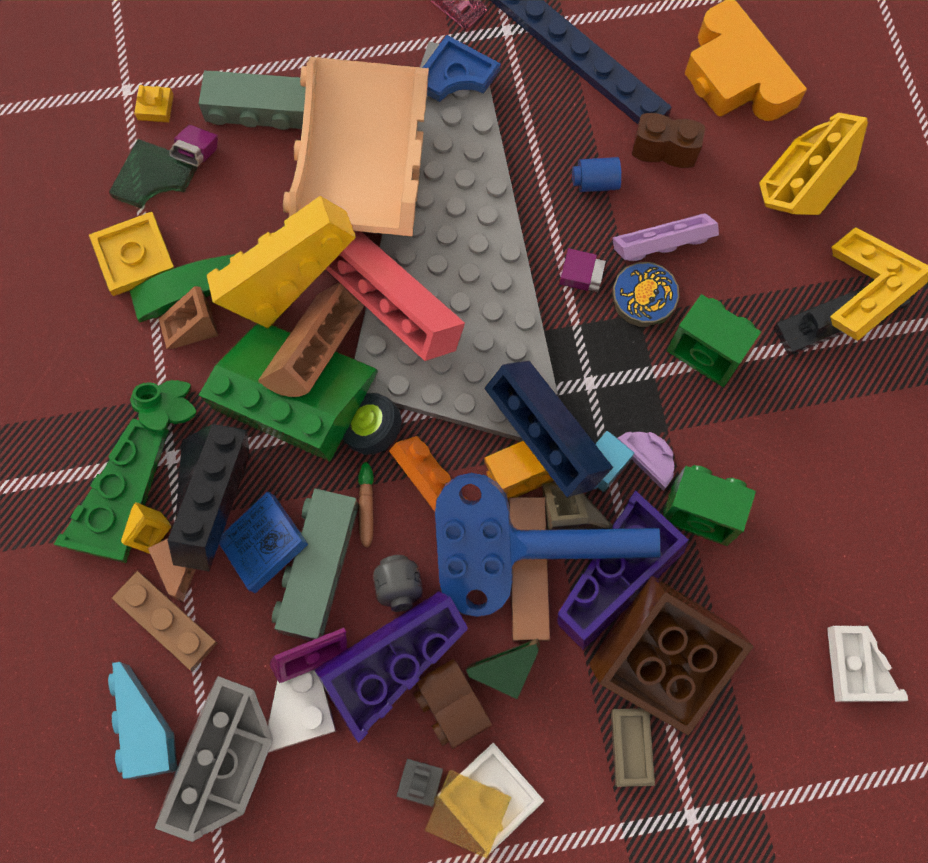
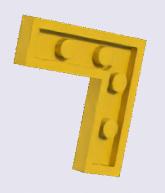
(895, 281)

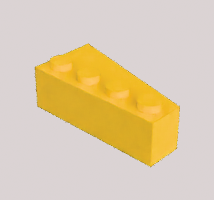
(283, 263)

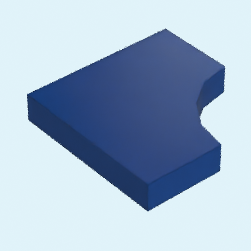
(458, 68)

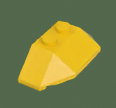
(815, 166)

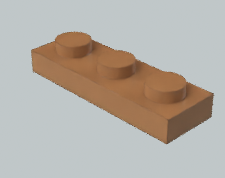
(164, 621)

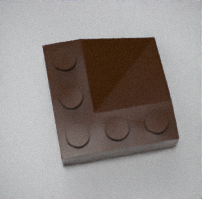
(670, 656)

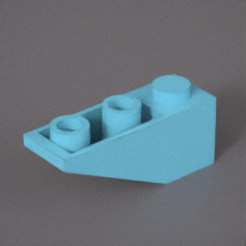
(144, 734)

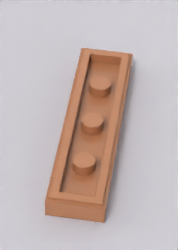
(530, 577)

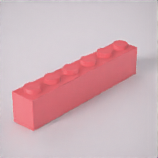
(397, 298)

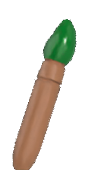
(365, 481)

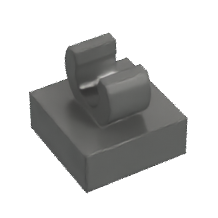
(419, 782)

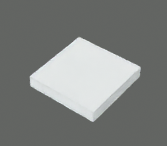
(498, 773)

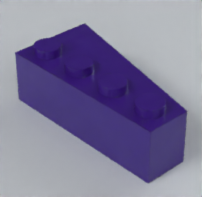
(613, 584)
(389, 661)

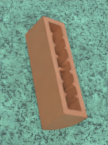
(312, 342)

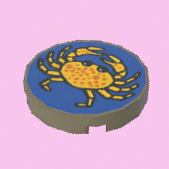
(645, 294)

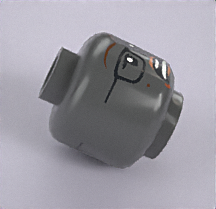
(397, 583)

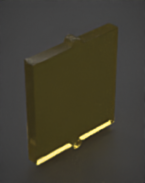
(468, 814)

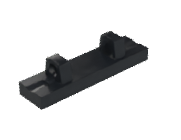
(814, 325)

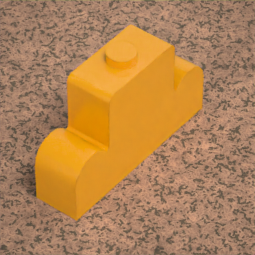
(741, 66)

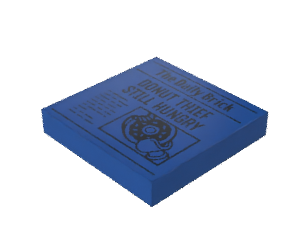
(262, 542)

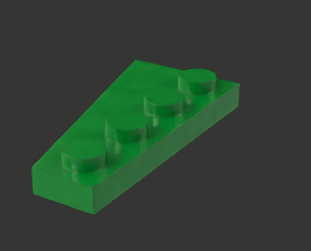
(126, 479)

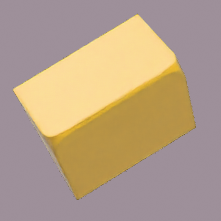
(144, 528)

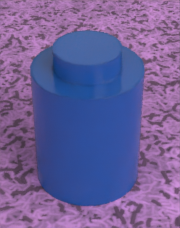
(597, 174)

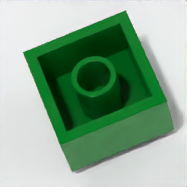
(713, 340)
(709, 505)

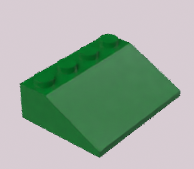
(309, 421)

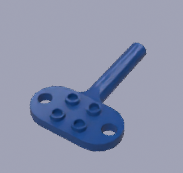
(481, 544)

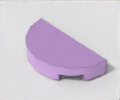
(651, 455)

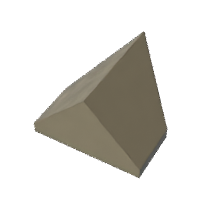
(571, 512)

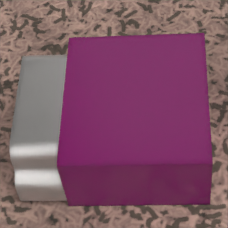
(194, 145)
(582, 270)

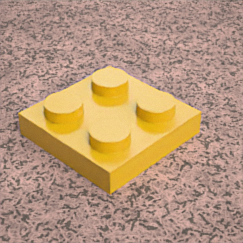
(131, 253)

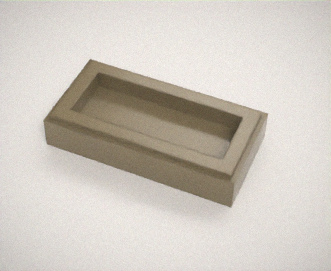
(632, 747)

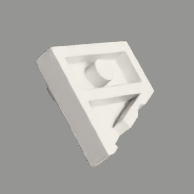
(860, 668)
(299, 712)

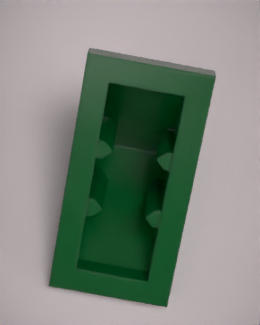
(506, 669)

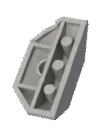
(217, 764)

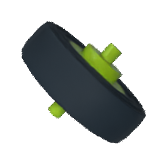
(374, 425)

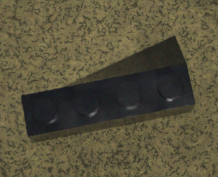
(207, 486)

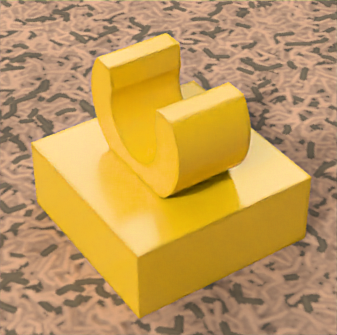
(153, 103)

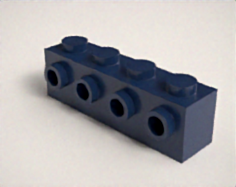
(548, 428)

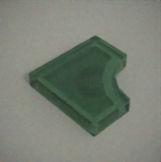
(150, 172)

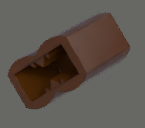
(668, 140)
(452, 704)

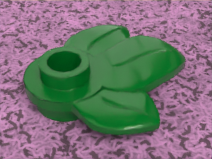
(162, 404)

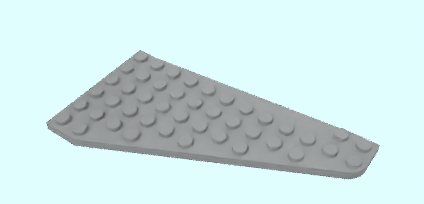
(471, 259)

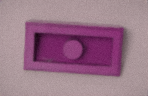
(308, 656)

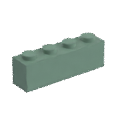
(252, 100)
(318, 567)

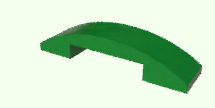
(161, 292)

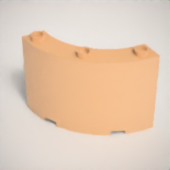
(361, 142)

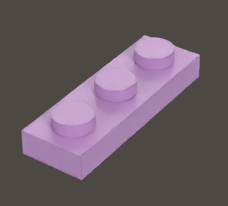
(665, 237)

